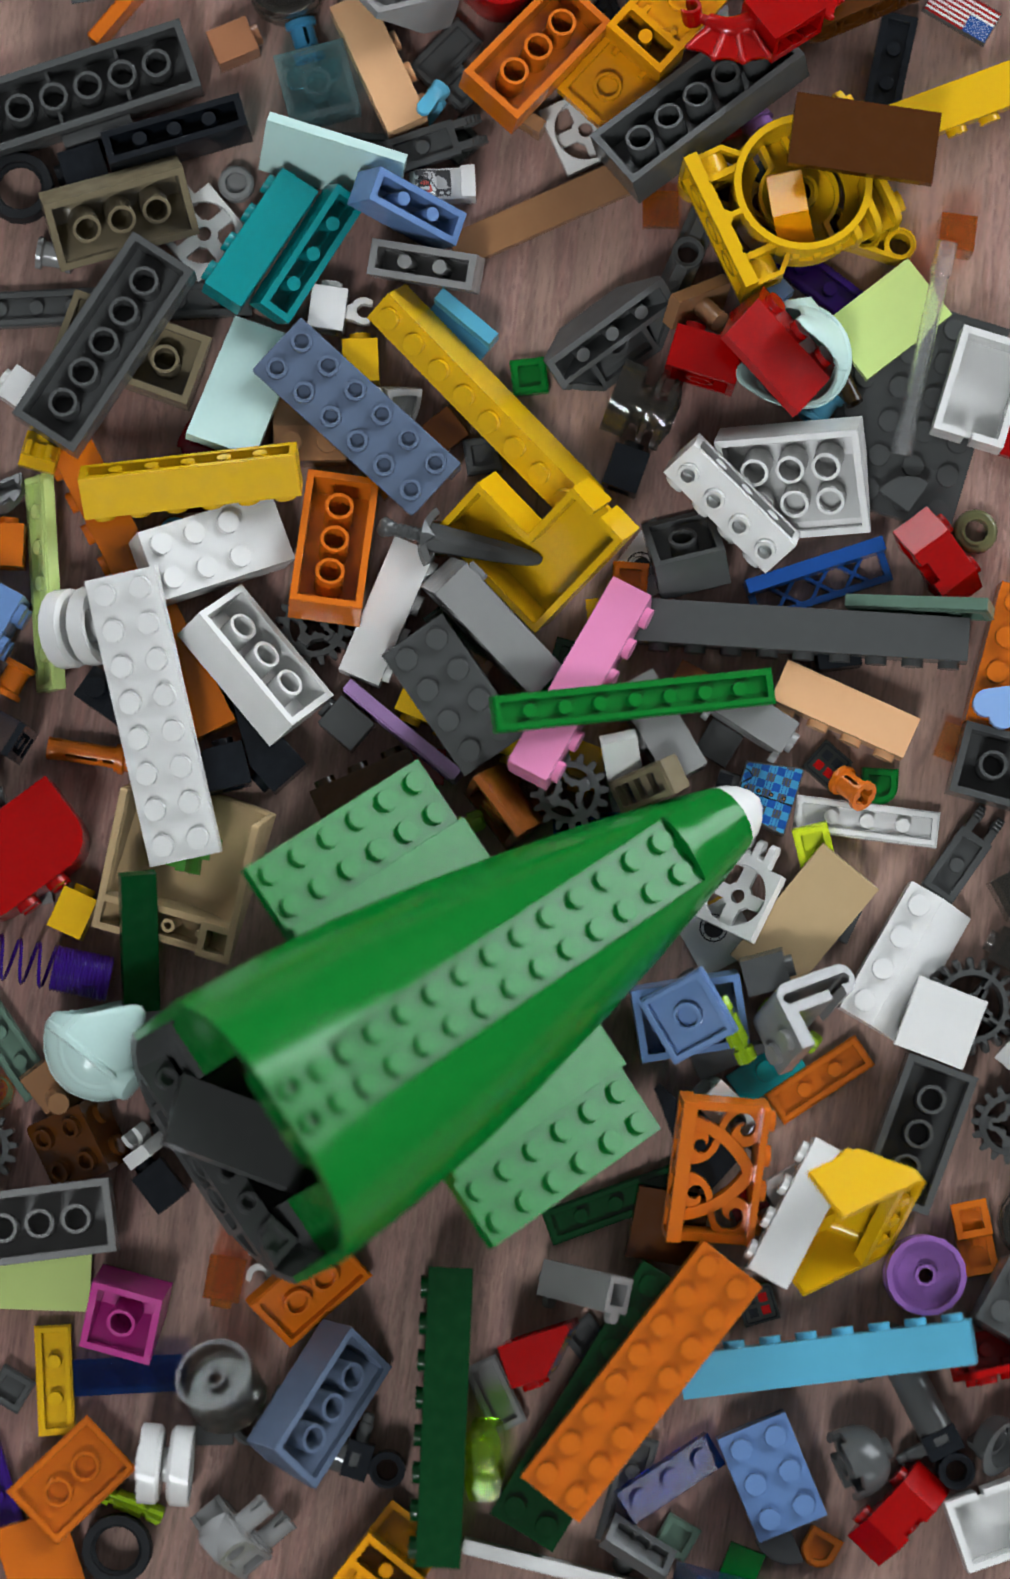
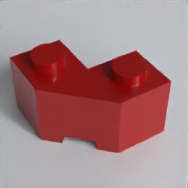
(937, 555)
(888, 1523)

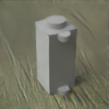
(763, 726)
(584, 1288)

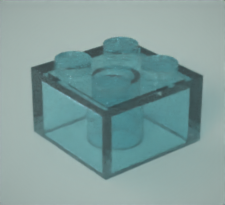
(318, 84)

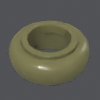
(990, 528)

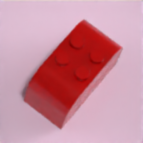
(39, 847)

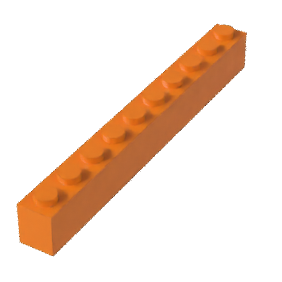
(205, 697)

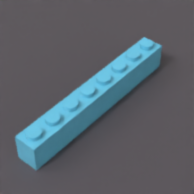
(836, 1357)

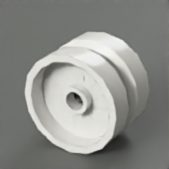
(68, 629)
(162, 1464)

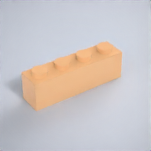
(380, 67)
(844, 711)

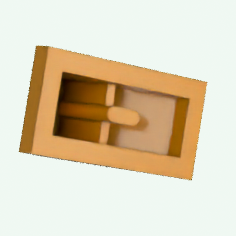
(790, 206)

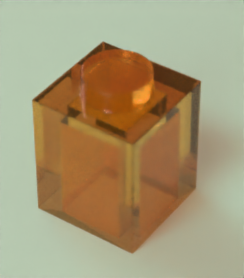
(958, 229)
(225, 1280)

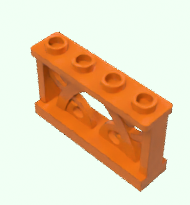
(690, 1128)

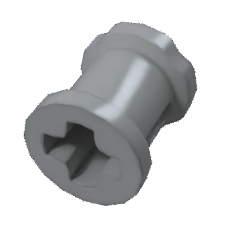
(46, 255)

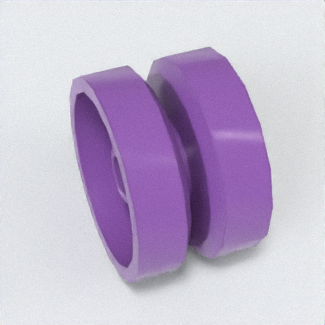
(902, 1271)

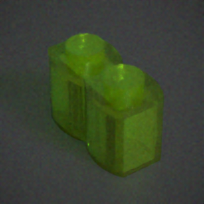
(486, 1464)

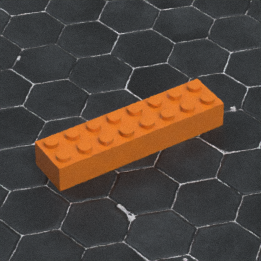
(640, 1381)

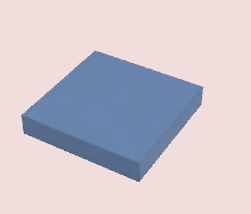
(688, 1015)

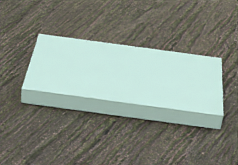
(320, 154)
(235, 401)

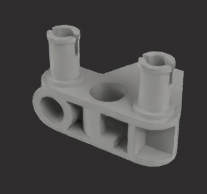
(231, 1536)

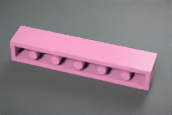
(591, 662)

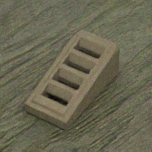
(667, 774)

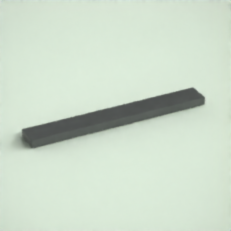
(50, 306)

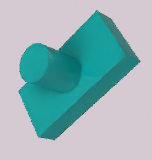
(758, 1077)

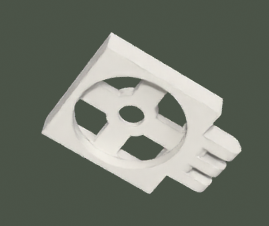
(570, 164)
(215, 225)
(753, 864)

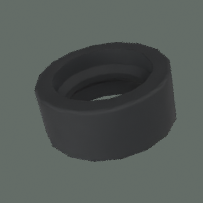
(27, 161)
(106, 1522)

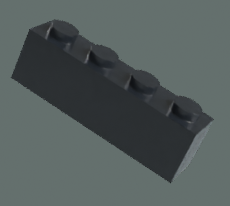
(183, 133)

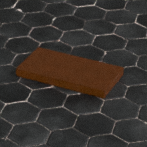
(864, 139)

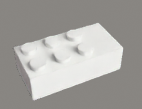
(214, 549)
(255, 664)

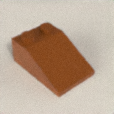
(504, 805)

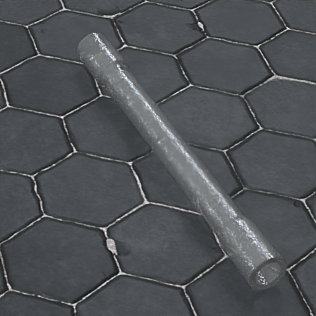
(940, 272)

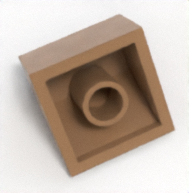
(312, 446)

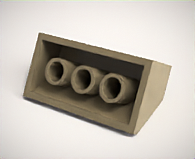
(98, 214)
(170, 368)

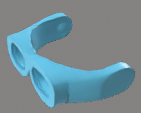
(433, 101)

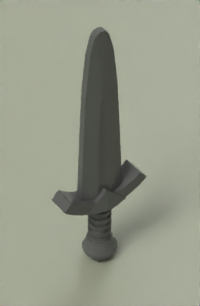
(456, 542)

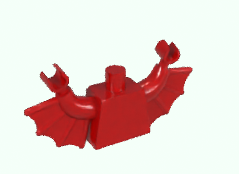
(760, 31)

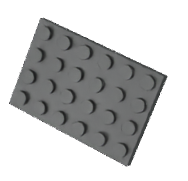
(933, 458)

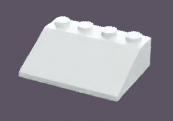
(806, 471)

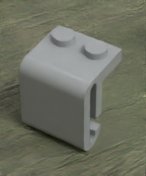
(793, 1008)

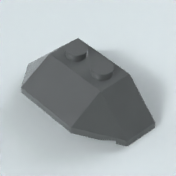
(600, 339)

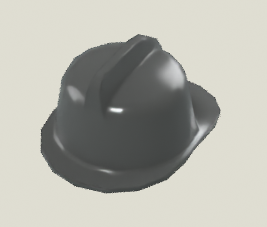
(992, 1444)

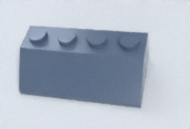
(319, 1402)

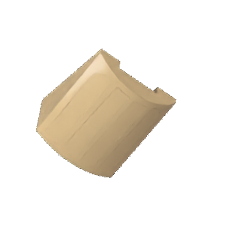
(193, 910)

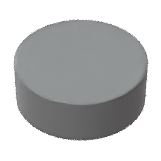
(236, 184)

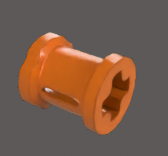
(14, 678)
(852, 788)

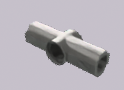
(677, 273)

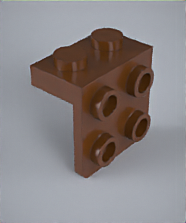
(79, 1142)

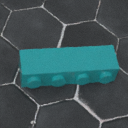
(259, 240)
(306, 255)

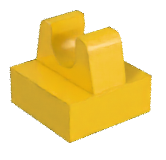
(39, 454)

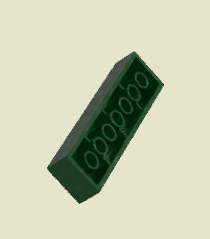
(443, 1417)
(520, 1502)

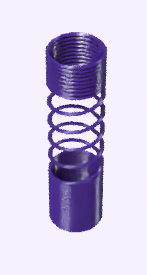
(72, 970)

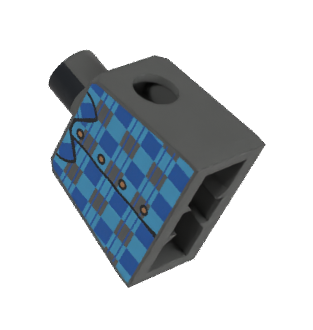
(774, 786)

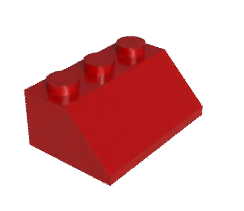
(778, 350)

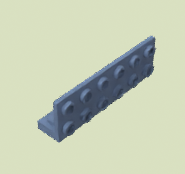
(356, 417)

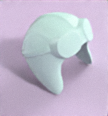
(824, 331)
(92, 1050)

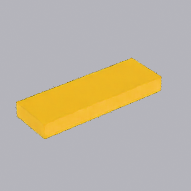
(54, 1379)

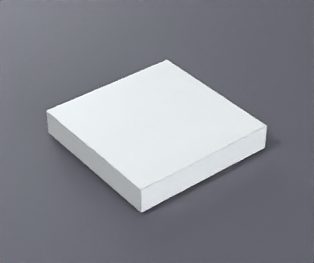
(940, 1023)

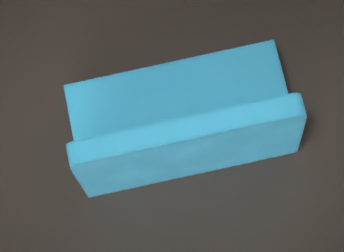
(464, 323)

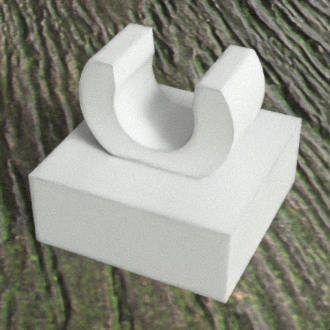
(142, 1144)

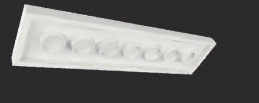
(153, 716)

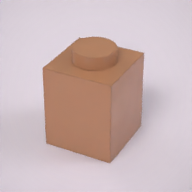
(235, 43)

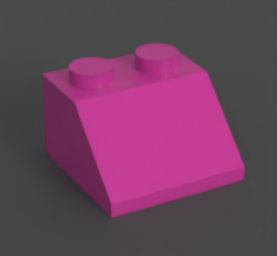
(125, 1314)

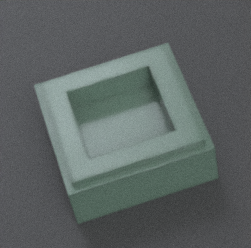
(678, 1535)

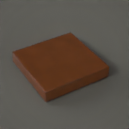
(645, 1233)

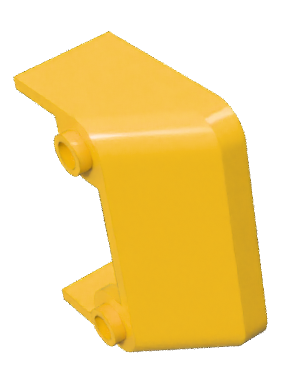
(867, 1212)

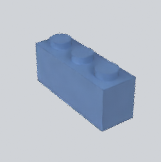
(406, 208)

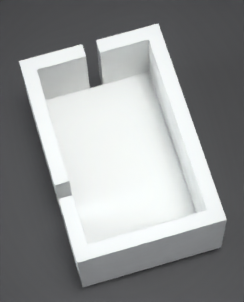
(976, 392)
(981, 1524)

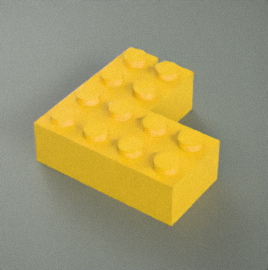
(571, 539)

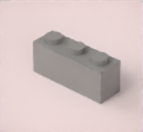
(425, 266)

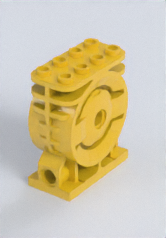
(867, 209)

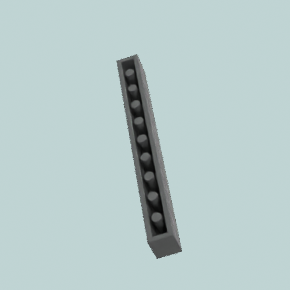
(806, 633)

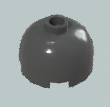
(860, 1459)

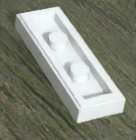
(620, 757)

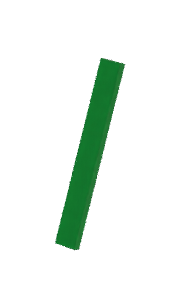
(631, 700)

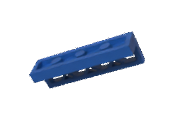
(822, 564)

